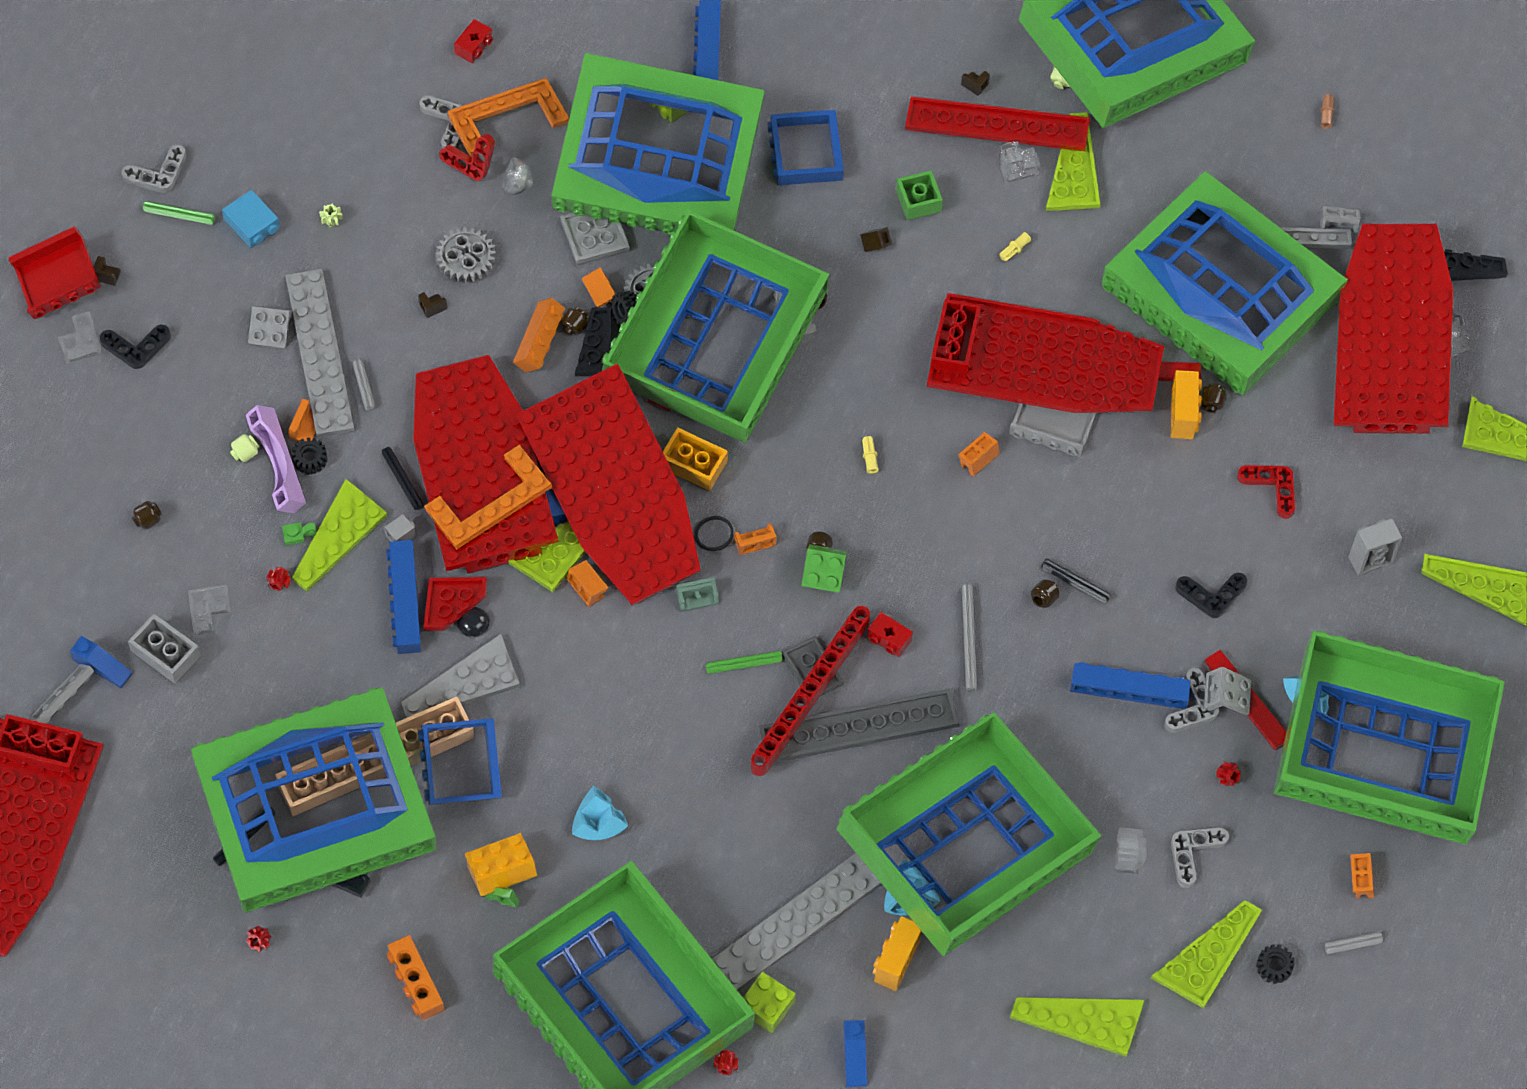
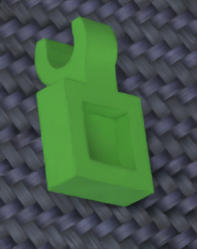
(295, 533)
(504, 896)

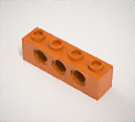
(405, 949)

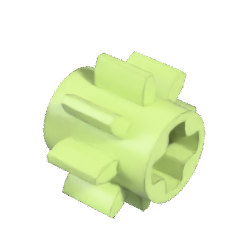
(331, 215)

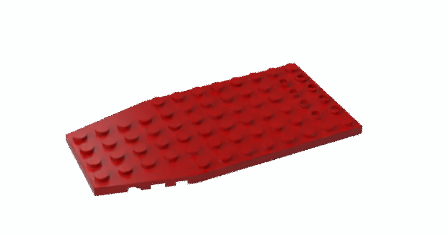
(1395, 332)
(1078, 362)
(460, 438)
(614, 484)
(41, 796)

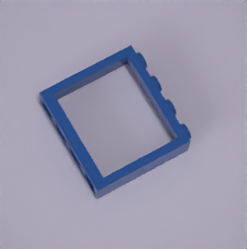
(805, 175)
(492, 756)

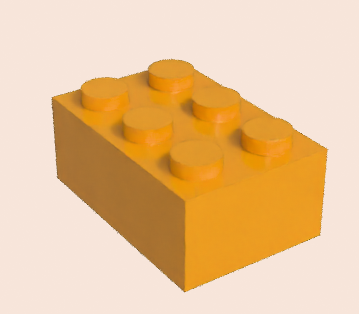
(1185, 404)
(695, 458)
(501, 864)
(897, 953)

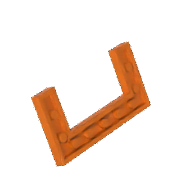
(540, 91)
(462, 532)

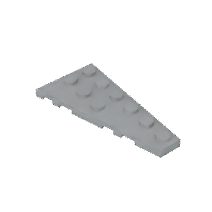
(472, 679)

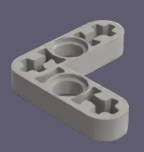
(430, 110)
(162, 176)
(1176, 716)
(1190, 845)

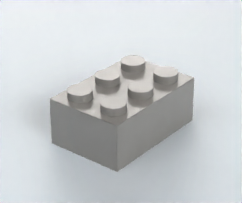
(1375, 546)
(164, 648)

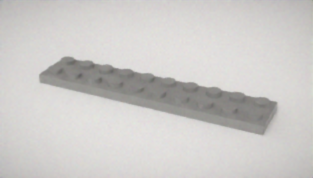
(319, 353)
(796, 921)

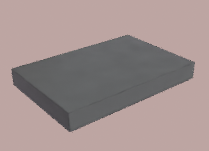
(802, 659)

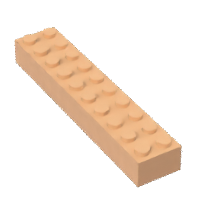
(328, 785)

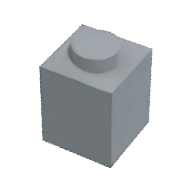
(400, 529)

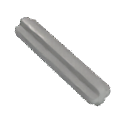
(363, 384)
(1353, 942)

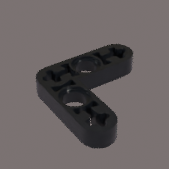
(139, 350)
(1210, 599)

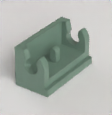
(697, 594)

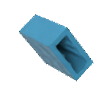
(251, 219)

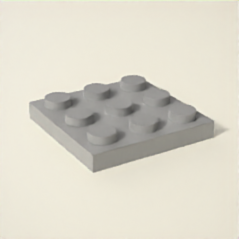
(593, 238)

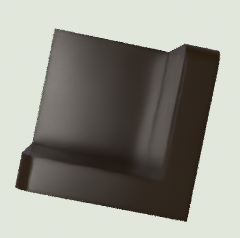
(975, 82)
(876, 239)
(105, 273)
(432, 305)

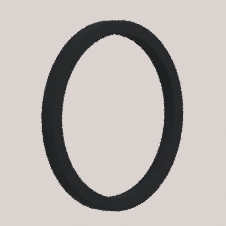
(714, 518)

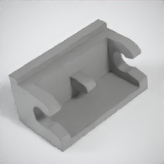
(1340, 217)

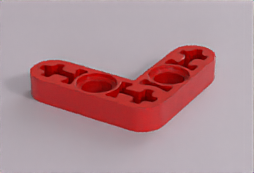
(475, 167)
(1275, 479)

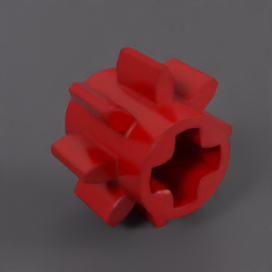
(278, 578)
(1228, 774)
(258, 938)
(726, 1062)

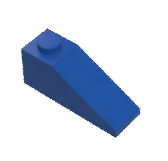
(100, 661)
(855, 1053)

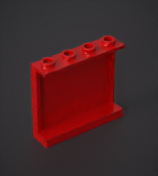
(55, 272)

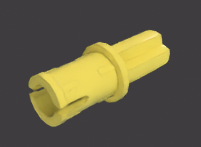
(1015, 247)
(870, 455)

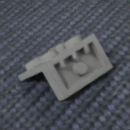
(269, 326)
(1227, 690)

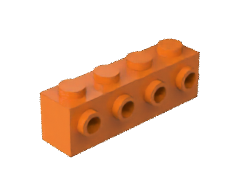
(539, 335)

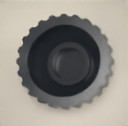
(474, 622)

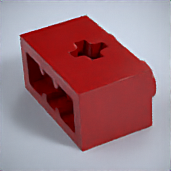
(473, 41)
(889, 634)

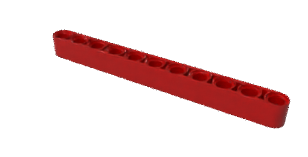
(807, 697)

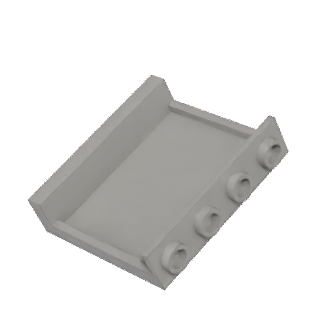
(1053, 428)

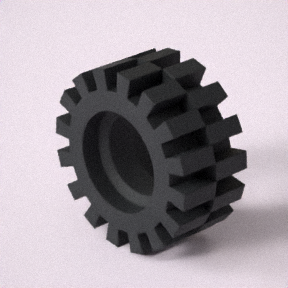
(621, 305)
(312, 465)
(1275, 975)

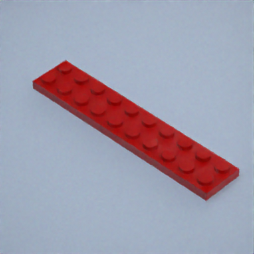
(997, 123)

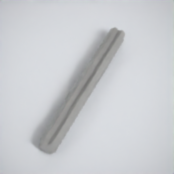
(969, 637)

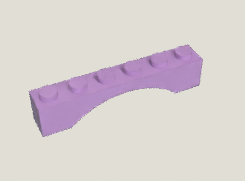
(266, 427)

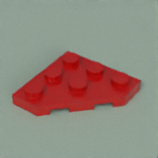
(451, 599)

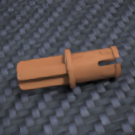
(1327, 111)

